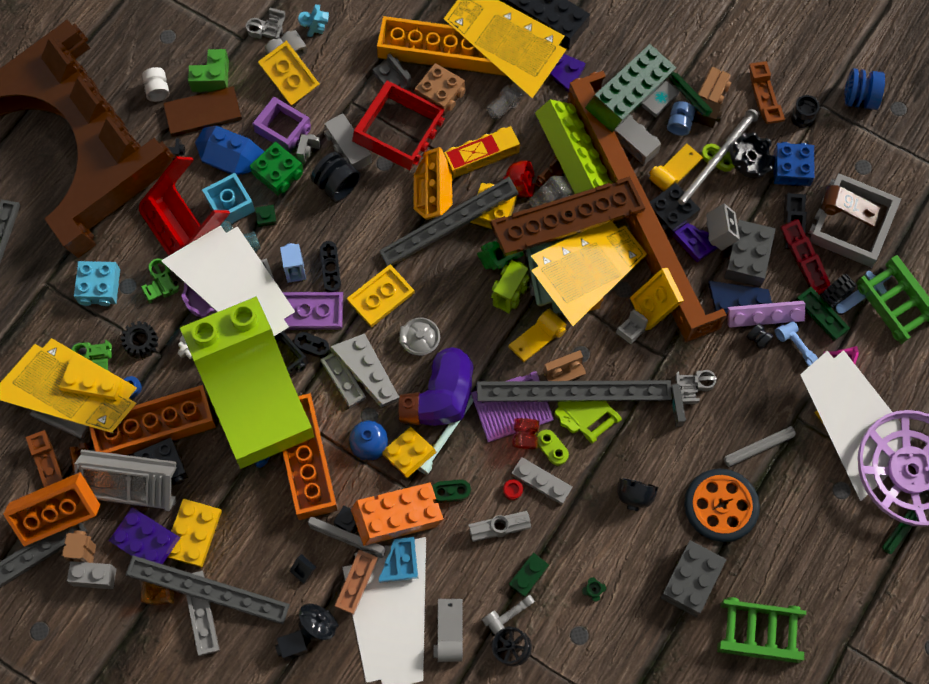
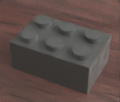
(750, 254)
(693, 578)

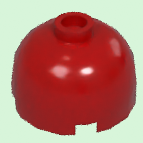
(521, 176)

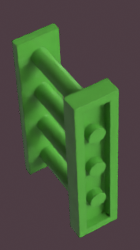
(906, 283)
(750, 647)

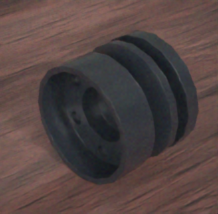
(335, 176)

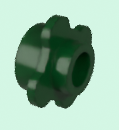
(593, 583)

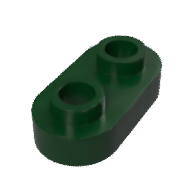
(450, 488)

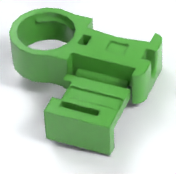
(162, 282)
(96, 353)

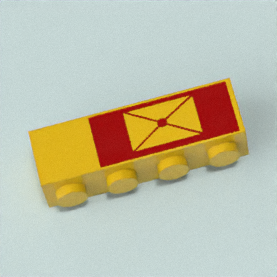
(482, 151)

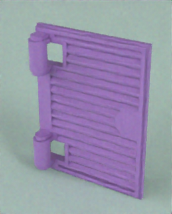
(499, 417)

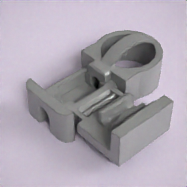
(273, 27)
(691, 384)

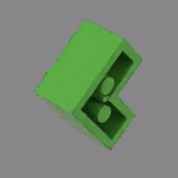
(210, 76)

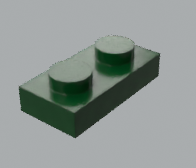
(529, 575)

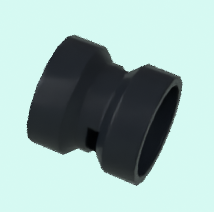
(760, 336)

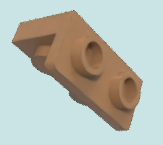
(565, 368)

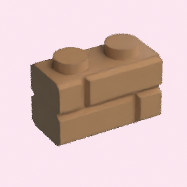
(715, 85)
(79, 547)

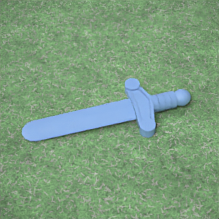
(857, 297)

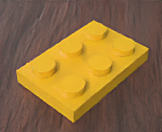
(288, 73)
(380, 295)
(657, 298)
(196, 528)

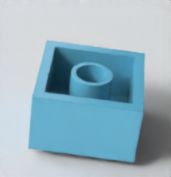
(231, 196)

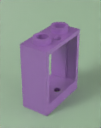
(267, 116)

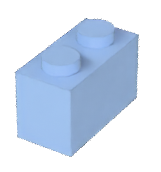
(293, 262)

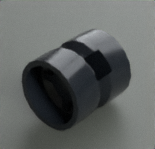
(804, 111)

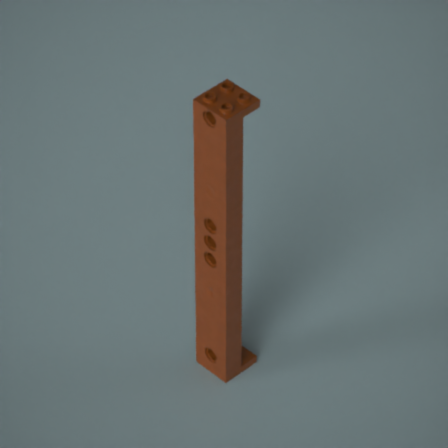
(644, 225)

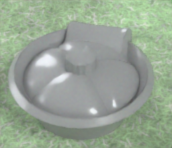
(419, 336)

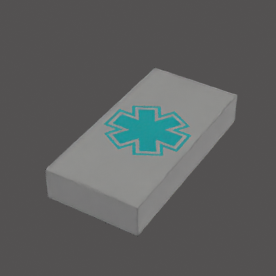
(660, 99)

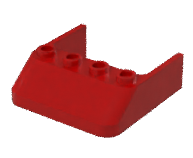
(169, 214)

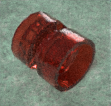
(525, 433)

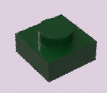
(266, 215)

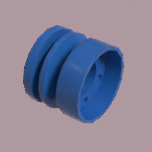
(866, 89)

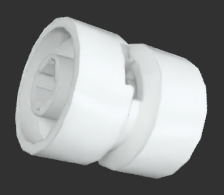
(155, 84)

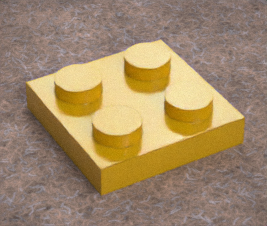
(408, 452)

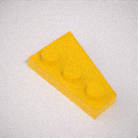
(89, 380)

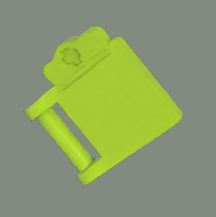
(583, 414)

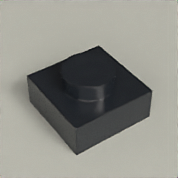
(302, 569)

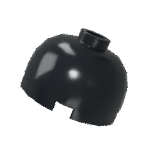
(636, 493)

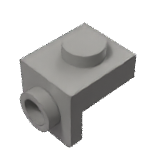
(632, 327)

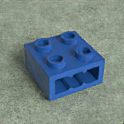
(794, 164)

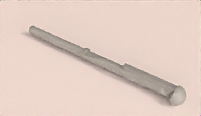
(751, 116)

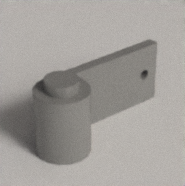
(450, 631)

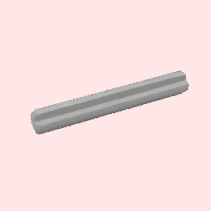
(759, 446)

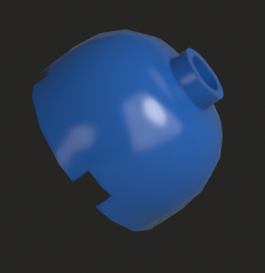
(368, 440)

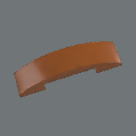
(764, 93)
(45, 458)

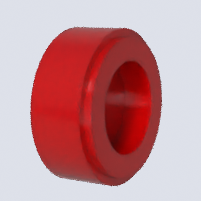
(512, 489)

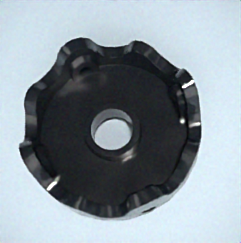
(757, 149)

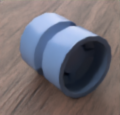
(681, 118)

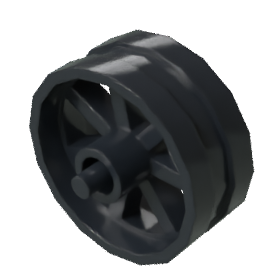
(511, 646)

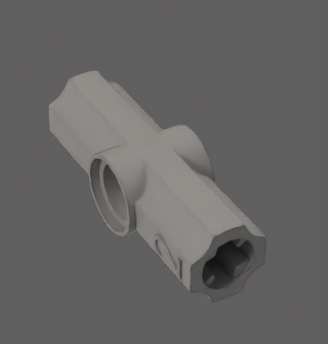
(512, 522)

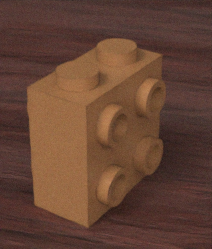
(441, 88)

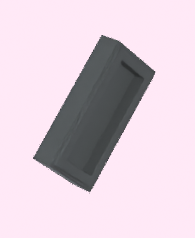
(677, 405)

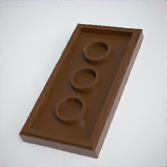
(202, 111)

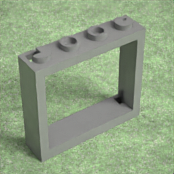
(844, 248)

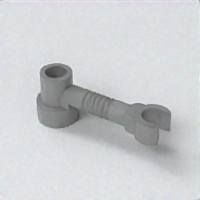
(496, 623)

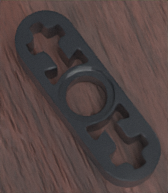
(325, 261)

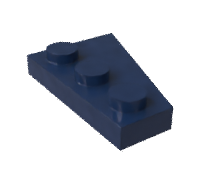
(731, 295)

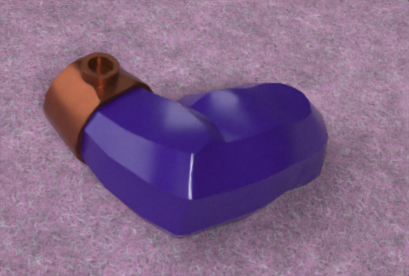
(446, 393)

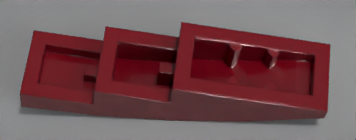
(805, 256)

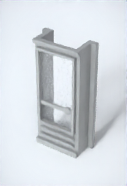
(128, 478)

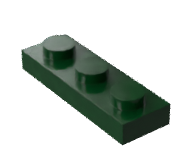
(823, 314)

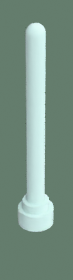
(427, 466)

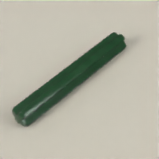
(690, 94)

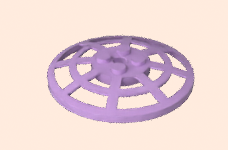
(898, 466)

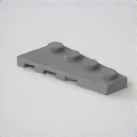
(364, 364)

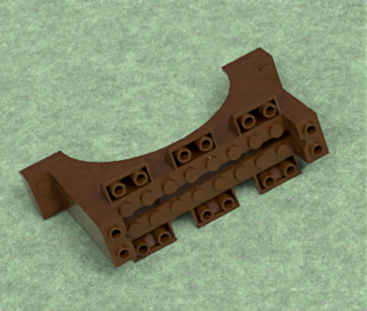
(109, 159)

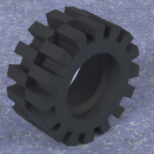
(838, 290)
(127, 339)

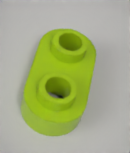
(713, 149)
(551, 447)

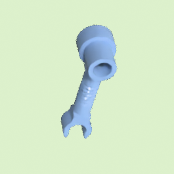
(789, 332)

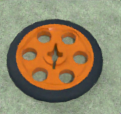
(698, 517)

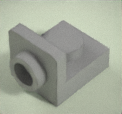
(305, 144)

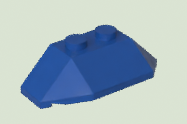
(227, 150)

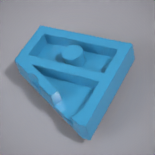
(401, 561)

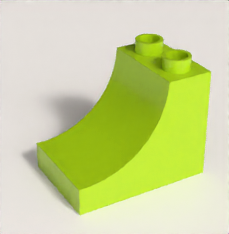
(247, 382)

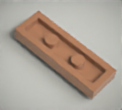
(356, 582)

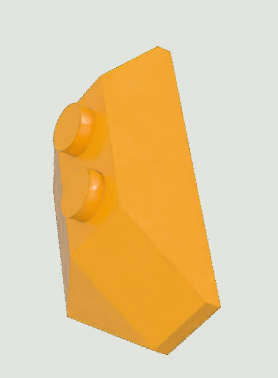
(433, 185)

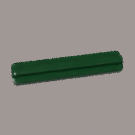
(899, 533)

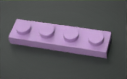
(766, 313)

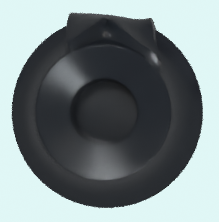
(316, 622)

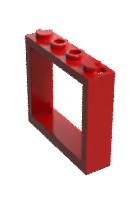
(409, 100)

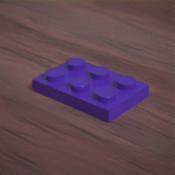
(144, 537)

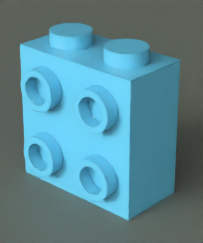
(97, 283)

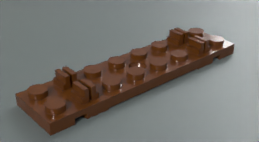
(549, 223)

